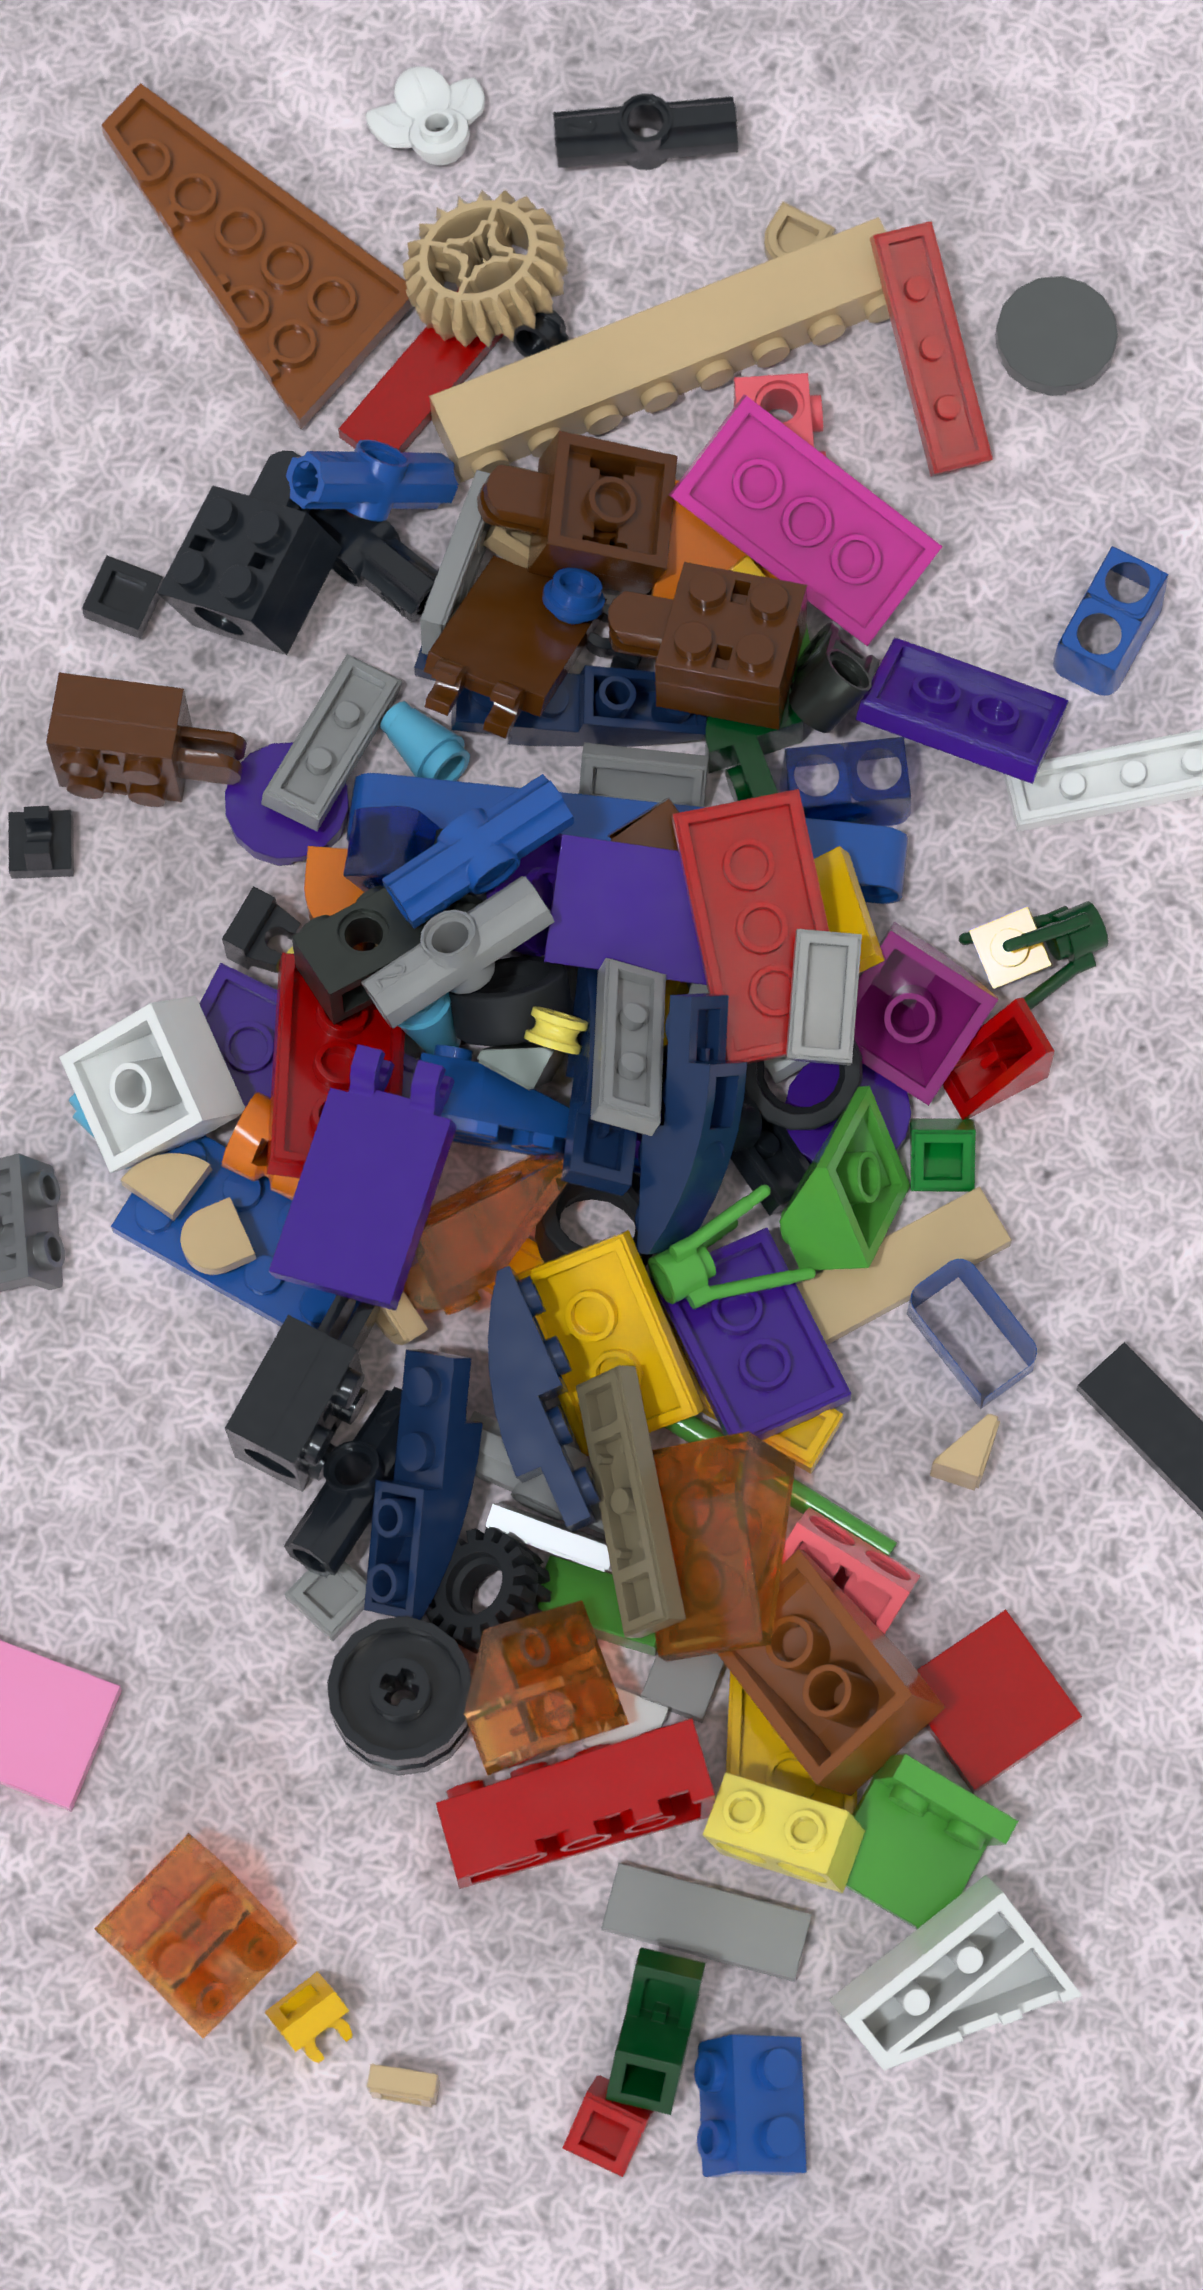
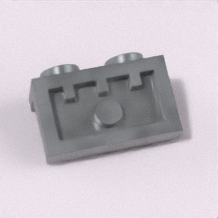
(29, 1224)

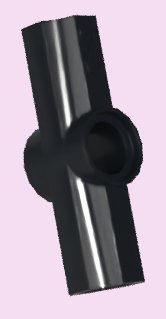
(682, 128)
(378, 560)
(347, 1497)

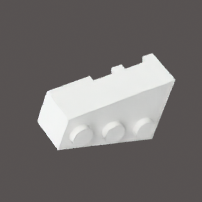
(951, 1978)

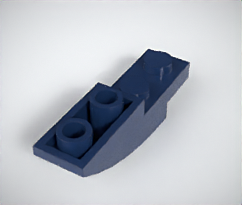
(593, 708)
(703, 1111)
(595, 1152)
(523, 1376)
(426, 1503)

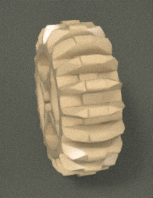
(493, 281)

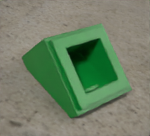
(942, 1154)

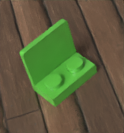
(920, 1839)

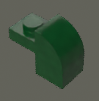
(744, 749)
(655, 2031)

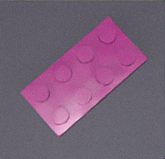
(805, 519)

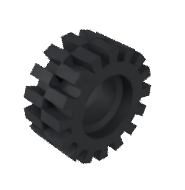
(468, 1567)

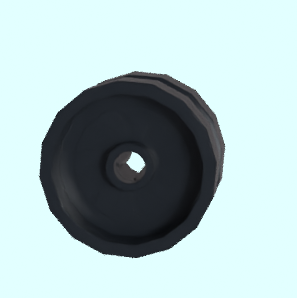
(392, 1658)

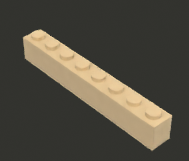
(662, 353)

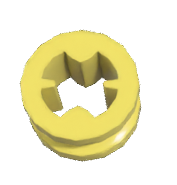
(556, 1030)

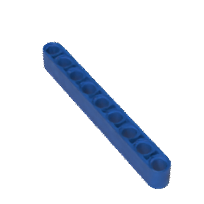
(875, 850)

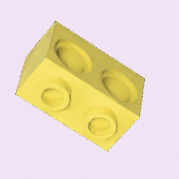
(784, 1832)

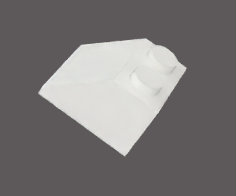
(152, 1082)

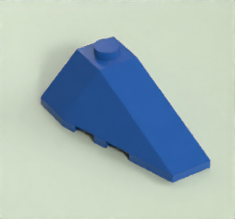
(499, 1112)

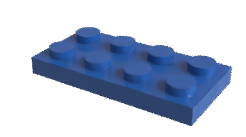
(262, 1218)

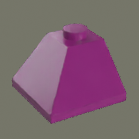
(917, 1013)

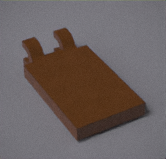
(504, 647)

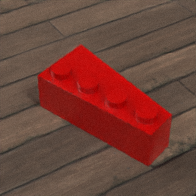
(576, 1804)

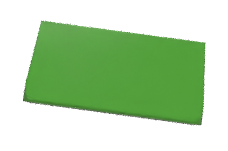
(596, 1589)

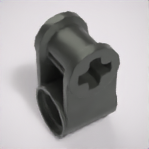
(830, 680)

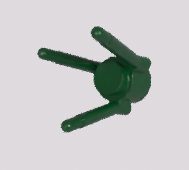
(1069, 935)

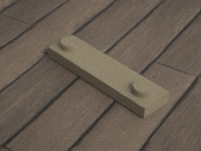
(630, 1502)

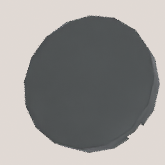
(1056, 335)

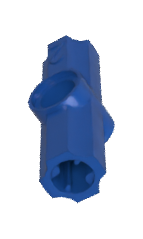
(371, 480)
(478, 851)

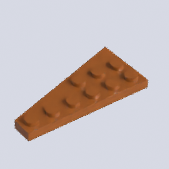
(279, 273)

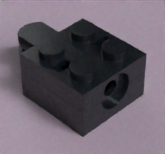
(251, 562)
(303, 1394)

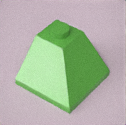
(847, 1192)

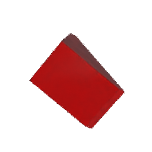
(1000, 1061)

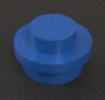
(574, 596)

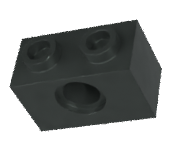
(334, 968)

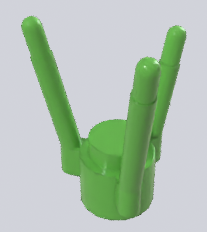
(688, 1265)

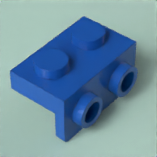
(751, 2106)

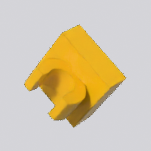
(307, 2013)

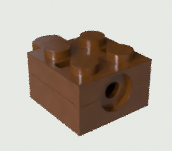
(589, 509)
(720, 644)
(134, 741)

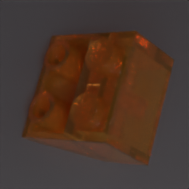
(540, 1689)
(196, 1935)

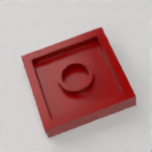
(995, 1701)

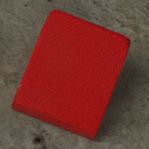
(606, 2129)

